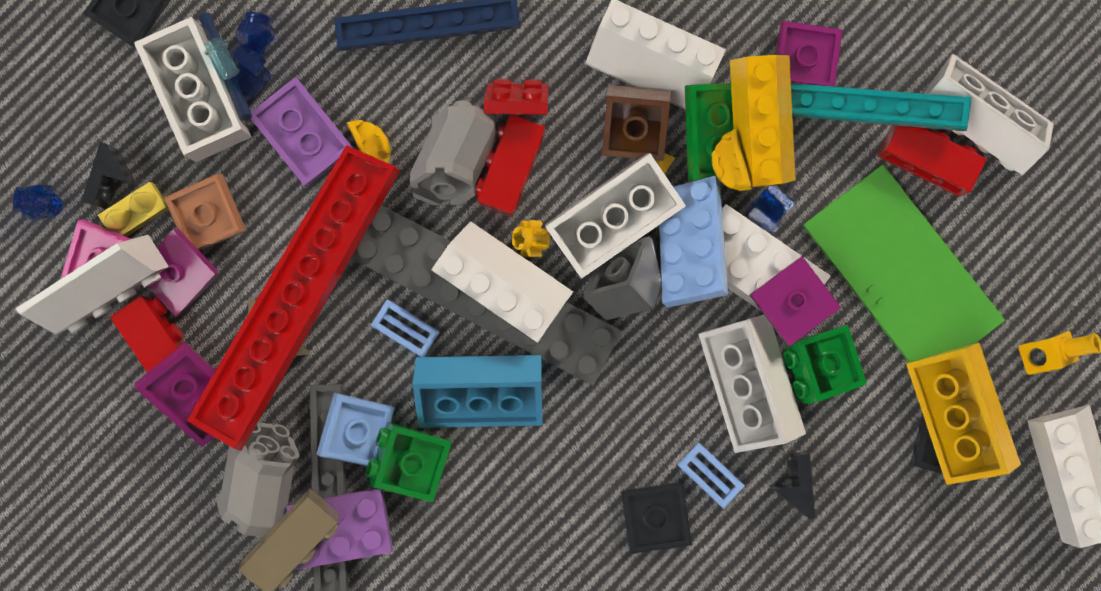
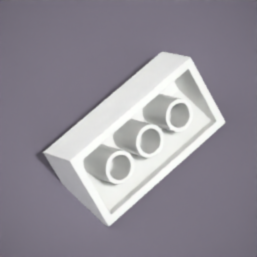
(651, 52)
(996, 118)
(615, 215)
(502, 281)
(95, 286)
(752, 384)
(1071, 469)

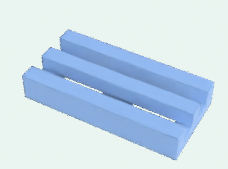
(428, 342)
(730, 494)

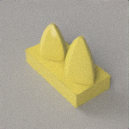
(134, 210)

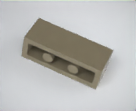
(290, 542)

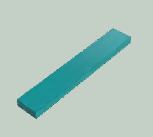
(881, 107)

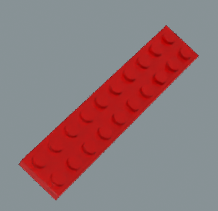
(293, 298)

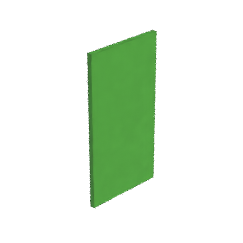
(902, 269)

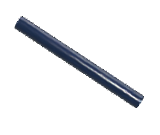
(231, 83)

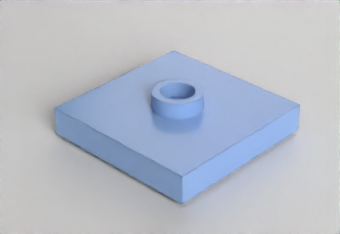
(353, 429)

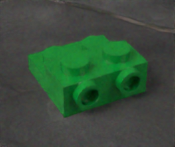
(824, 365)
(408, 462)

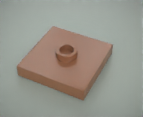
(206, 212)

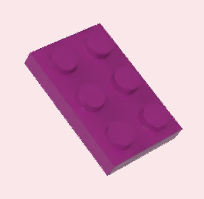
(177, 386)

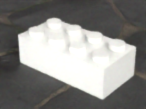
(191, 90)
(754, 255)

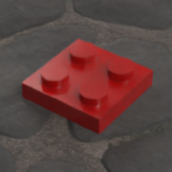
(516, 98)

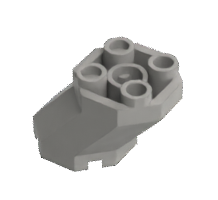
(453, 154)
(258, 480)

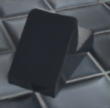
(105, 170)
(799, 493)

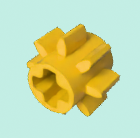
(531, 238)

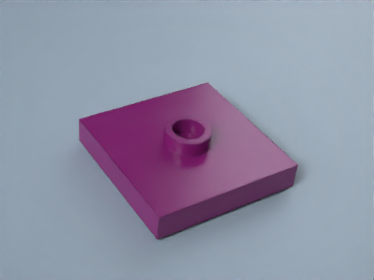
(811, 52)
(185, 277)
(795, 301)

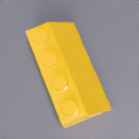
(764, 117)
(963, 415)

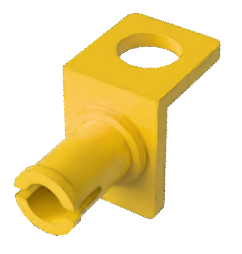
(1059, 351)

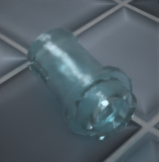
(221, 57)

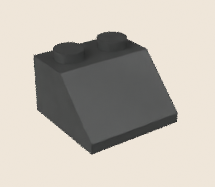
(626, 282)

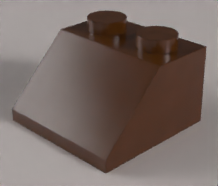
(635, 122)

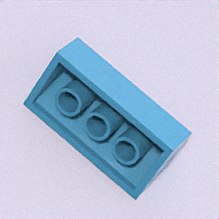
(478, 391)

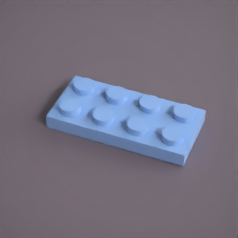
(694, 246)

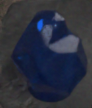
(255, 32)
(37, 202)

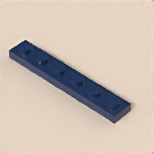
(425, 23)

